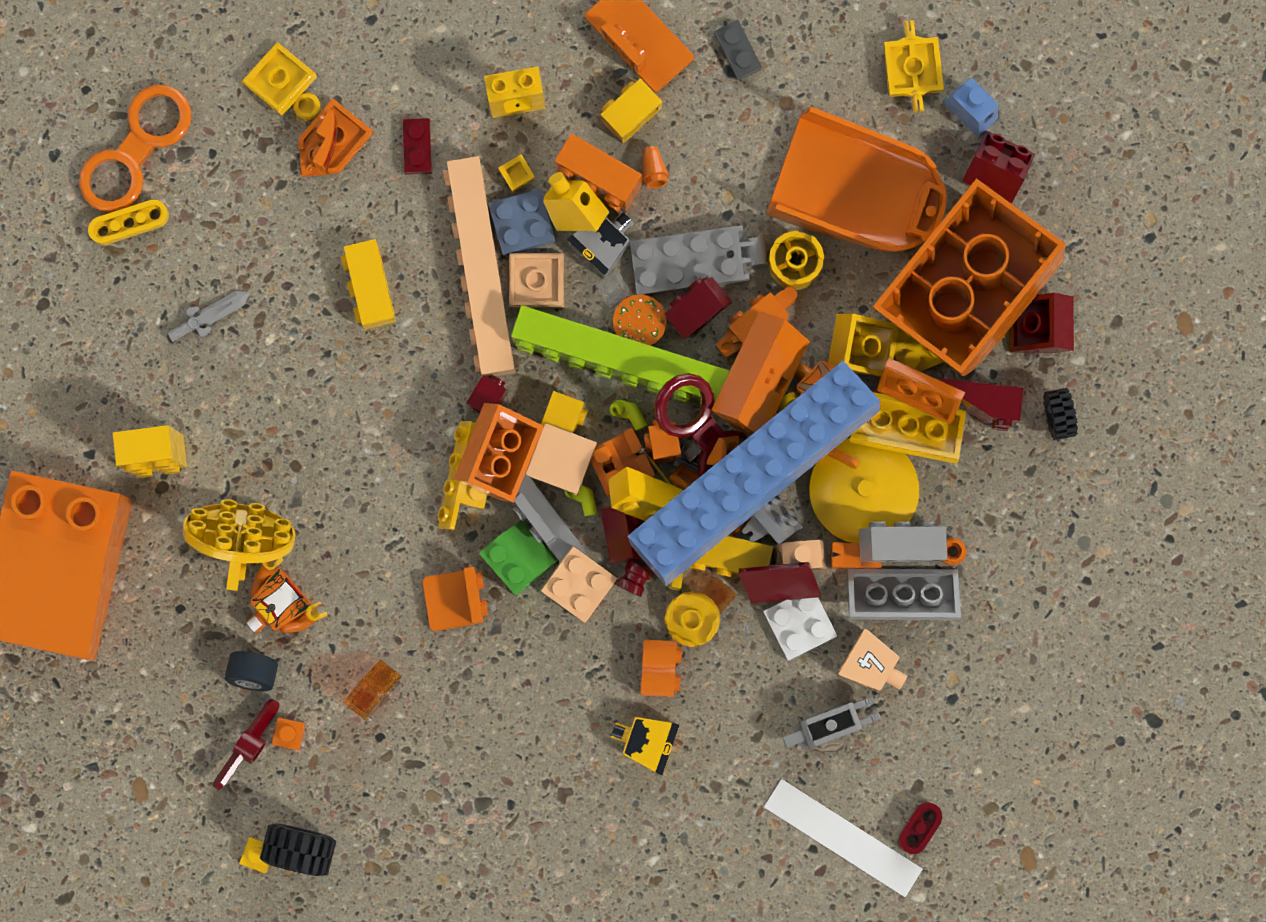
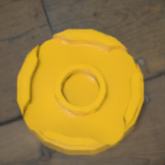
(692, 619)

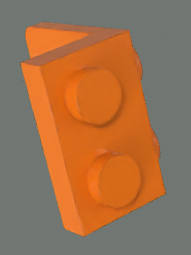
(455, 599)

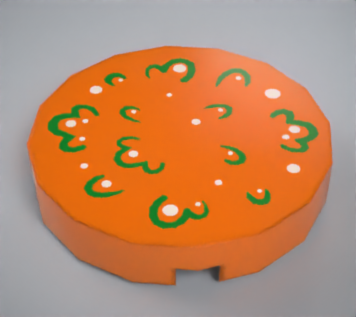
(640, 319)

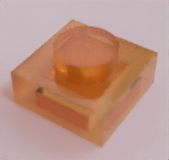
(720, 594)

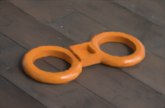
(135, 148)

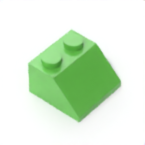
(518, 557)

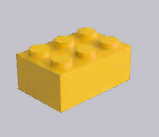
(150, 451)

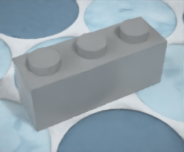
(902, 542)

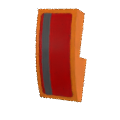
(327, 132)

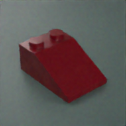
(990, 403)

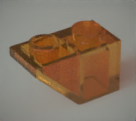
(372, 690)

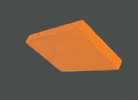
(920, 391)

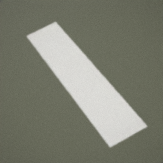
(843, 838)

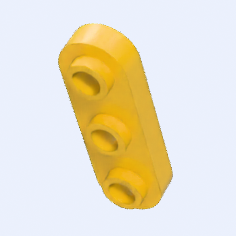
(116, 221)

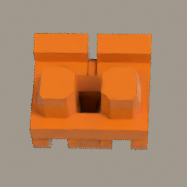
(618, 454)

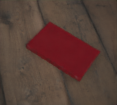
(779, 582)

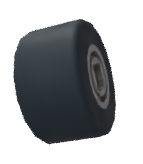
(251, 671)

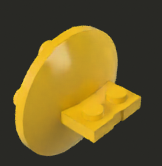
(238, 535)

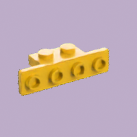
(454, 491)

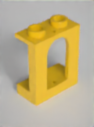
(514, 88)

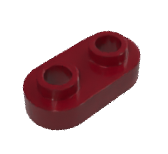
(920, 828)

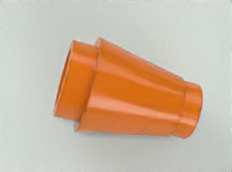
(654, 169)

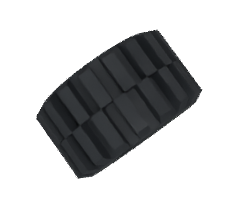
(298, 849)

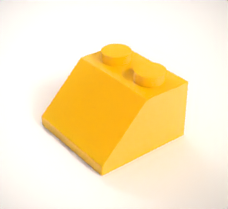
(862, 343)

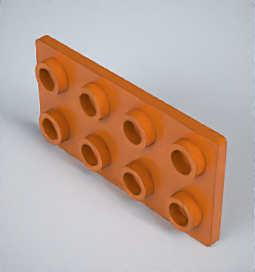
(640, 40)

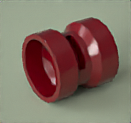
(634, 578)

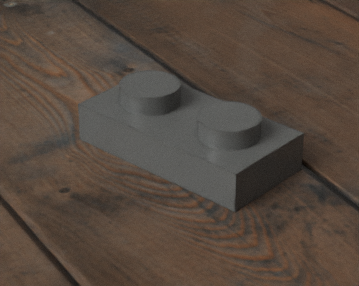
(737, 50)

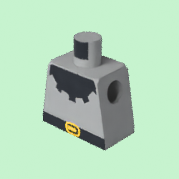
(603, 247)

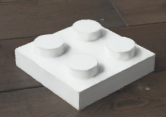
(799, 625)

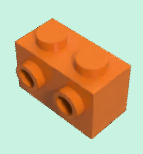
(661, 445)

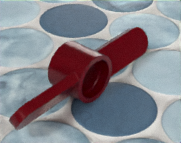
(249, 744)

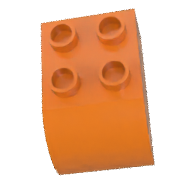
(972, 278)

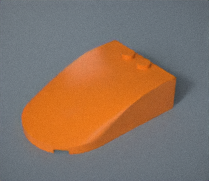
(857, 185)

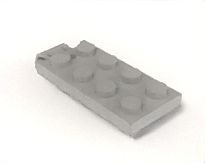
(680, 259)

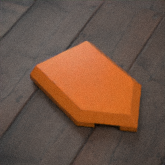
(350, 138)

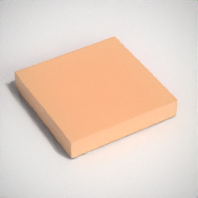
(536, 280)
(561, 459)

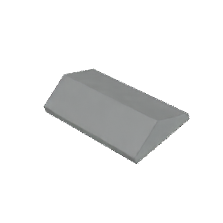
(903, 594)

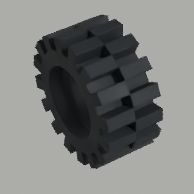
(1060, 413)

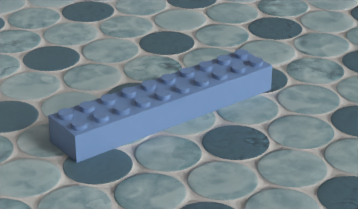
(754, 473)

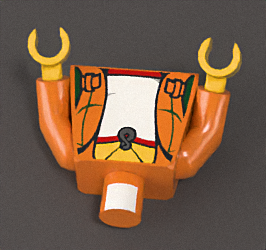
(280, 602)

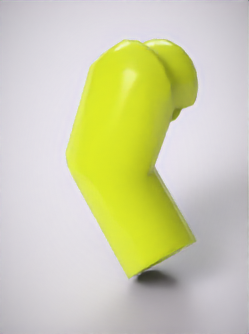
(629, 411)
(587, 499)

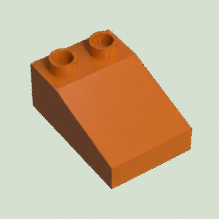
(58, 563)

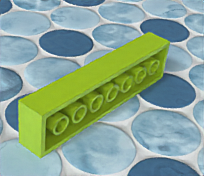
(610, 354)

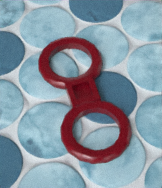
(703, 428)

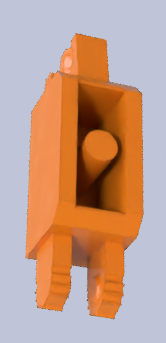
(742, 322)

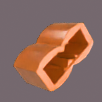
(660, 667)

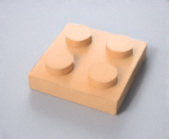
(578, 584)

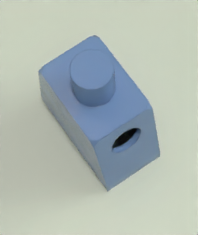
(973, 106)

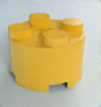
(801, 246)

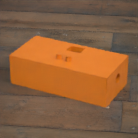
(760, 373)

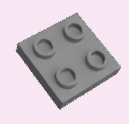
(775, 520)

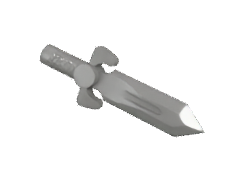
(209, 315)

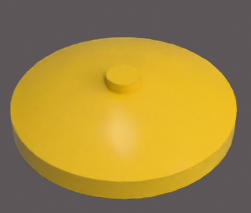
(876, 491)

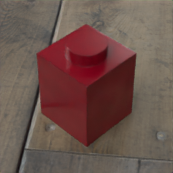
(487, 391)

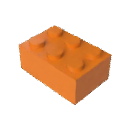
(605, 175)
(498, 452)

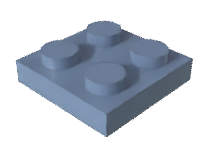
(521, 222)

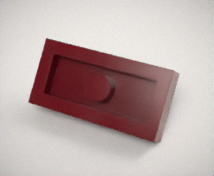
(417, 146)

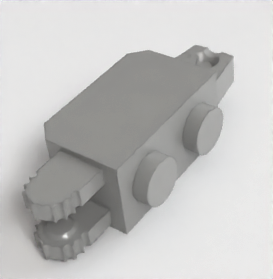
(830, 725)

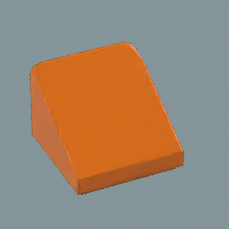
(722, 448)

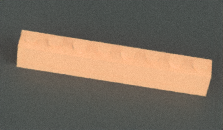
(480, 267)

